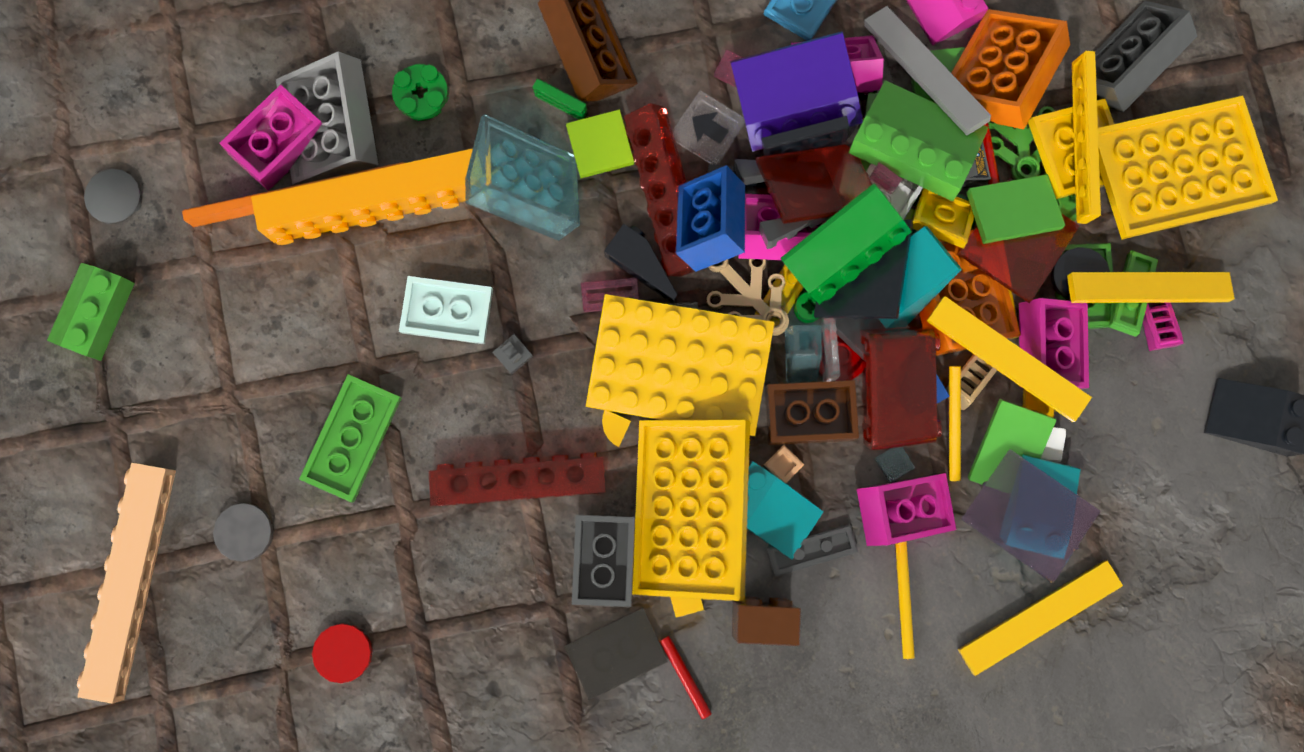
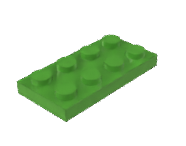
(350, 438)

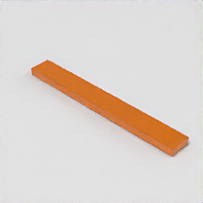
(236, 207)

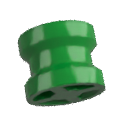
(806, 313)

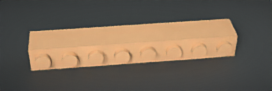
(126, 583)

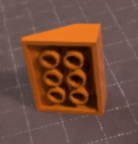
(1012, 63)
(978, 296)

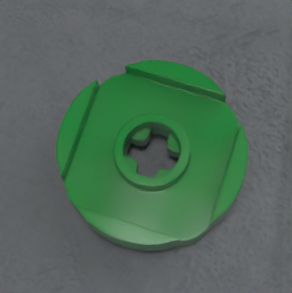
(420, 76)

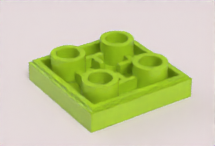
(600, 144)

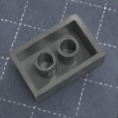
(603, 561)

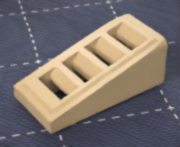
(967, 393)

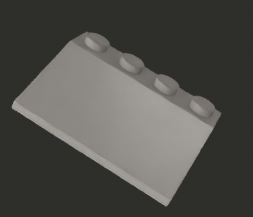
(338, 98)

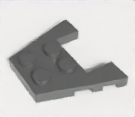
(771, 230)

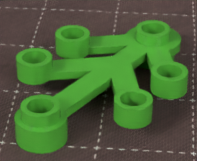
(1021, 139)

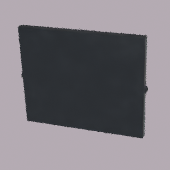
(875, 291)

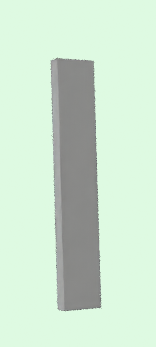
(927, 71)

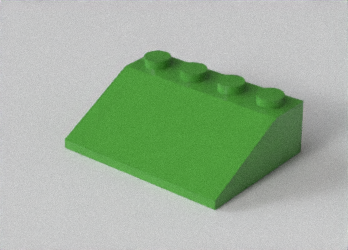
(917, 141)

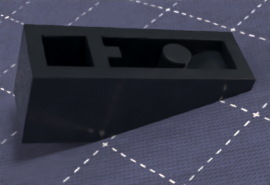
(635, 256)

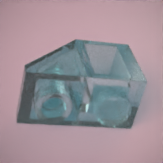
(803, 353)

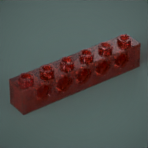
(669, 174)
(444, 494)

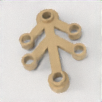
(751, 294)

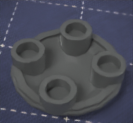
(112, 196)

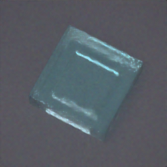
(894, 463)

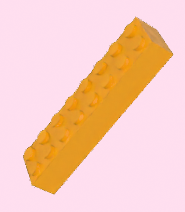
(362, 198)

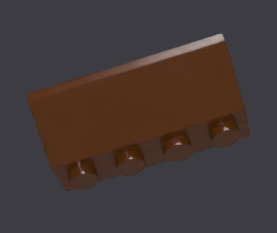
(588, 47)

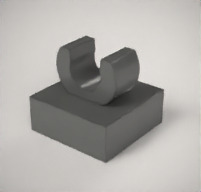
(512, 354)

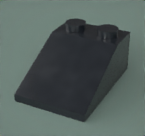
(1257, 417)

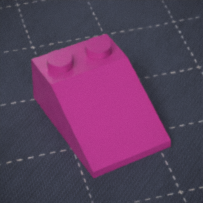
(272, 137)
(906, 510)

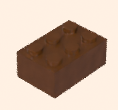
(811, 412)
(766, 622)

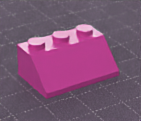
(946, 17)
(865, 63)
(760, 209)
(1057, 337)

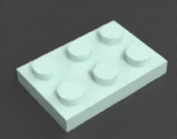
(446, 310)

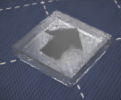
(708, 128)
(830, 355)

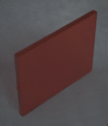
(813, 181)
(1019, 262)

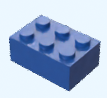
(711, 219)

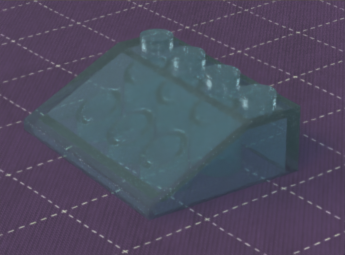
(523, 179)

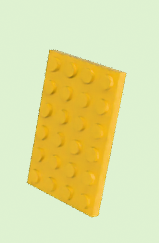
(1183, 167)
(678, 362)
(691, 509)

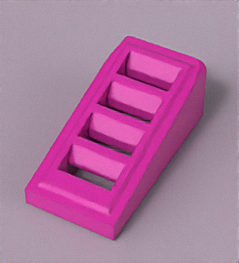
(1172, 327)

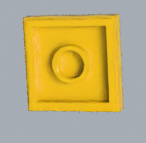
(945, 218)

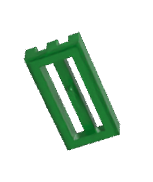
(560, 99)

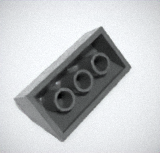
(1141, 52)

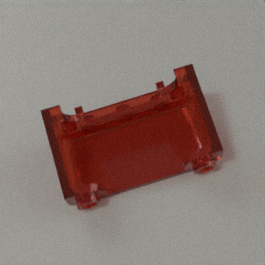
(901, 387)

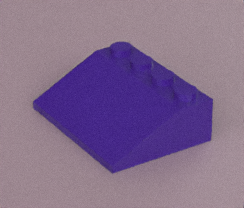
(796, 87)

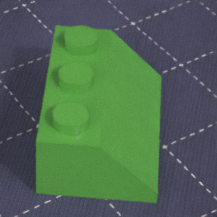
(90, 311)

